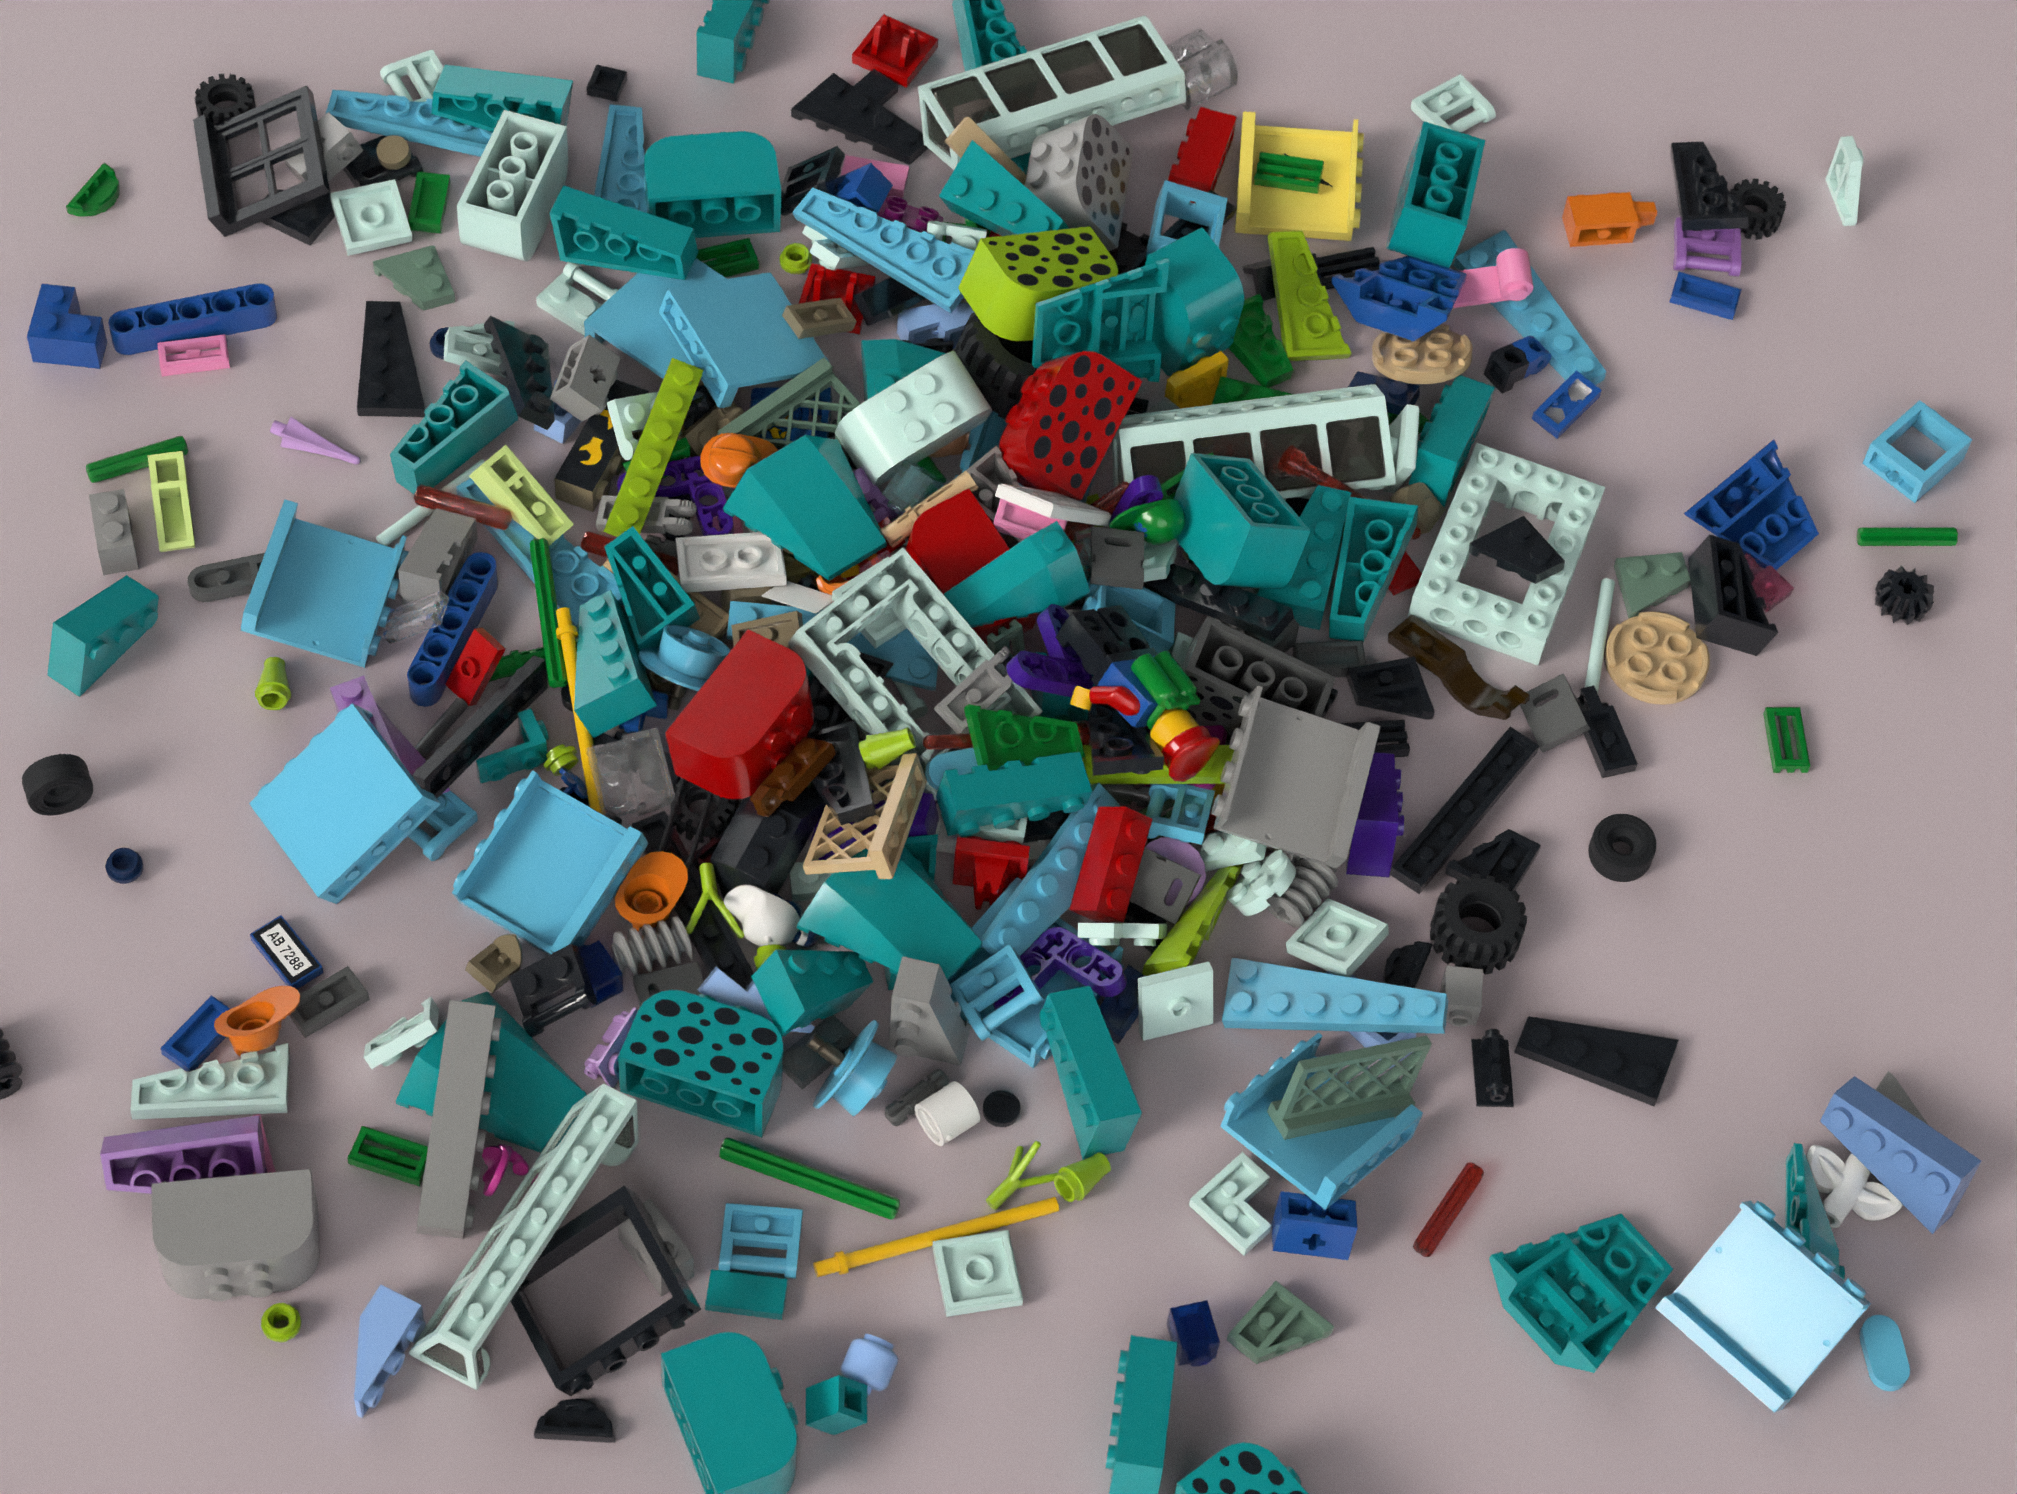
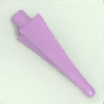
(300, 437)

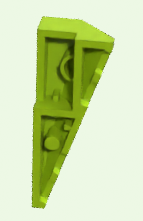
(1194, 926)

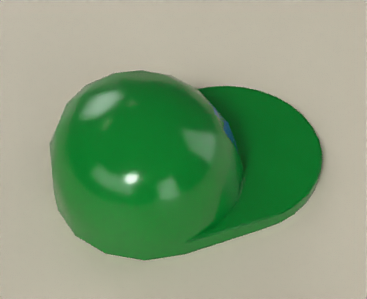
(1158, 520)

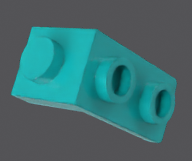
(520, 757)

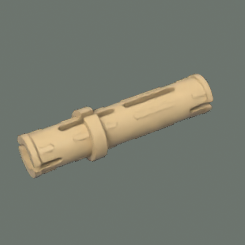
(902, 527)

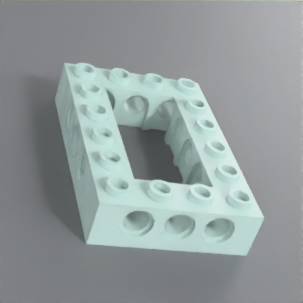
(928, 616)
(1483, 616)

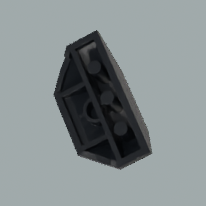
(764, 848)

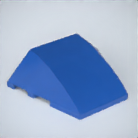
(1402, 296)
(1758, 510)

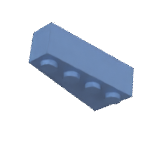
(1901, 1151)

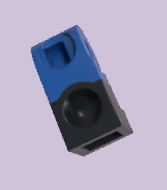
(1516, 362)

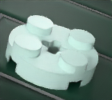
(1260, 882)

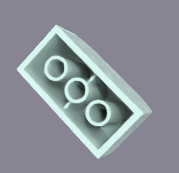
(514, 186)
(913, 418)

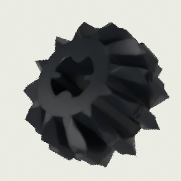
(1904, 595)

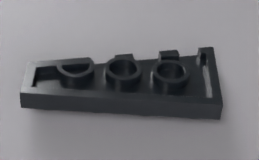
(1702, 192)
(844, 779)

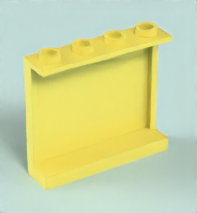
(1321, 215)

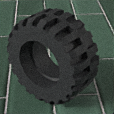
(995, 364)

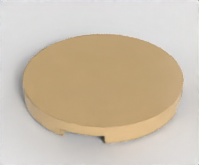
(1428, 360)
(1656, 658)

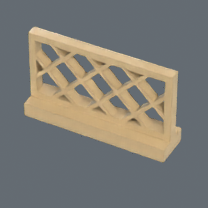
(892, 822)

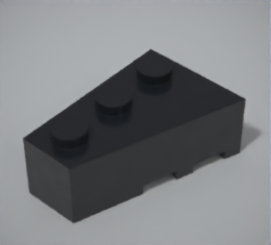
(1725, 600)

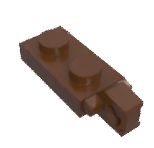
(792, 775)

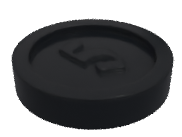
(1001, 1108)

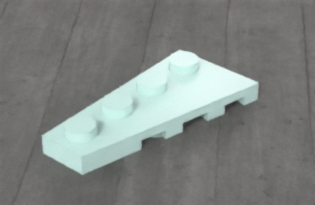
(231, 1088)

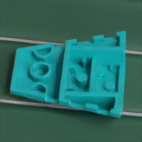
(1105, 318)
(809, 506)
(891, 917)
(527, 1087)
(1580, 1288)

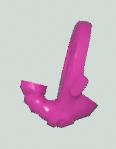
(497, 1160)

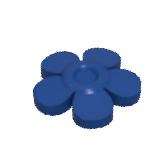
(574, 783)

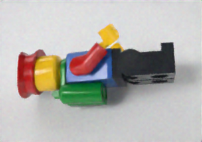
(1140, 685)

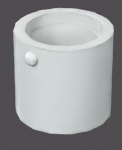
(947, 1113)

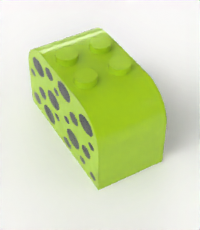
(1027, 268)

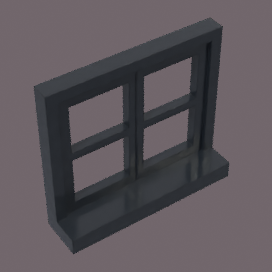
(220, 177)

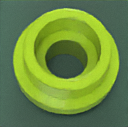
(795, 259)
(561, 757)
(279, 1312)

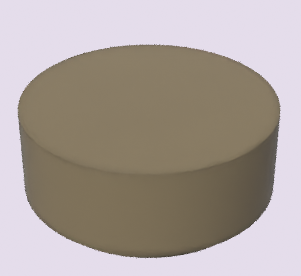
(393, 152)

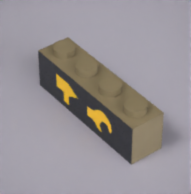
(594, 456)

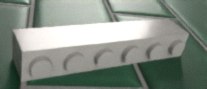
(456, 1119)

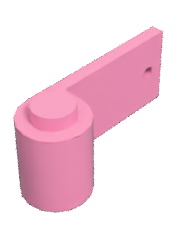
(1504, 282)

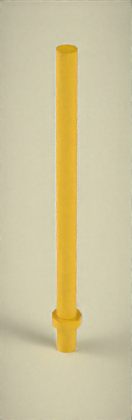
(567, 633)
(843, 1262)

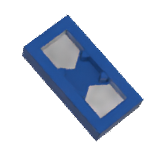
(1566, 404)

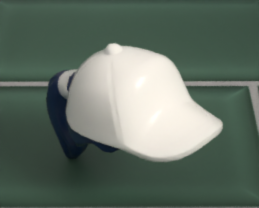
(767, 917)

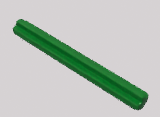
(547, 612)
(809, 1178)

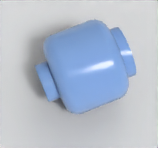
(870, 1362)

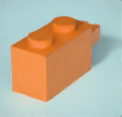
(1605, 218)

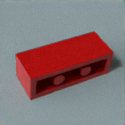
(1204, 151)
(1111, 864)

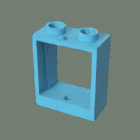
(1175, 201)
(1912, 479)
(1147, 610)

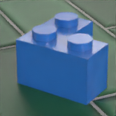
(62, 334)

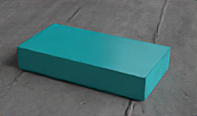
(746, 1294)

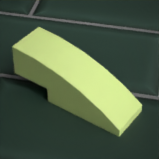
(171, 501)

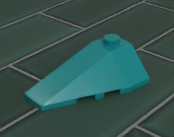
(890, 361)
(1023, 580)
(1805, 1208)

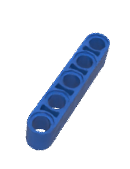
(193, 317)
(450, 643)

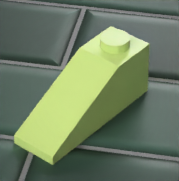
(515, 489)

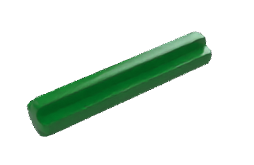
(132, 459)
(1906, 536)

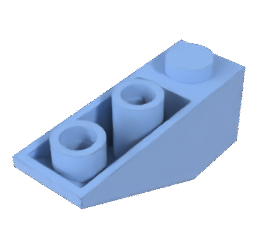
(384, 1334)

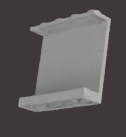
(1294, 780)

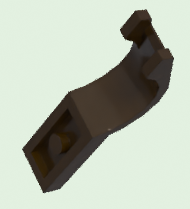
(1455, 671)

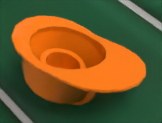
(730, 455)
(651, 889)
(258, 1020)

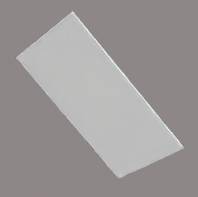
(799, 597)

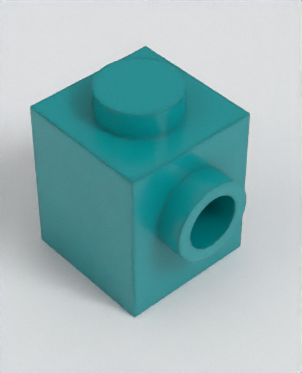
(836, 1405)

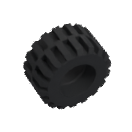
(1486, 901)

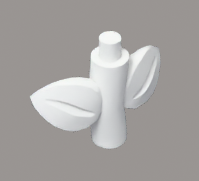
(1849, 1188)

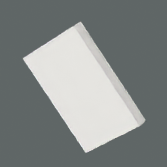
(1053, 505)
(729, 562)

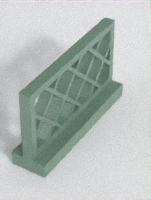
(789, 398)
(1358, 1102)

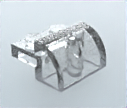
(1206, 66)
(631, 774)

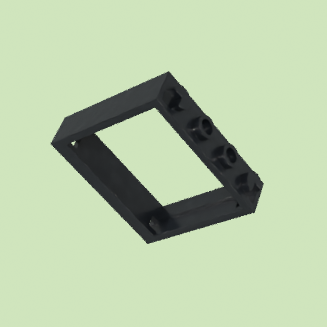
(635, 1338)

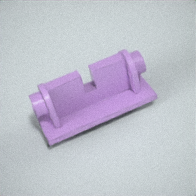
(605, 1058)

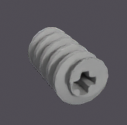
(1305, 892)
(651, 945)

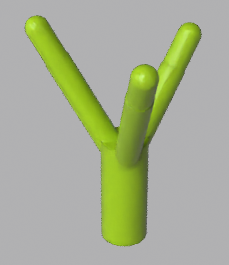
(711, 893)
(1012, 1182)

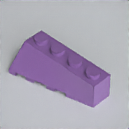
(358, 693)
(183, 1154)

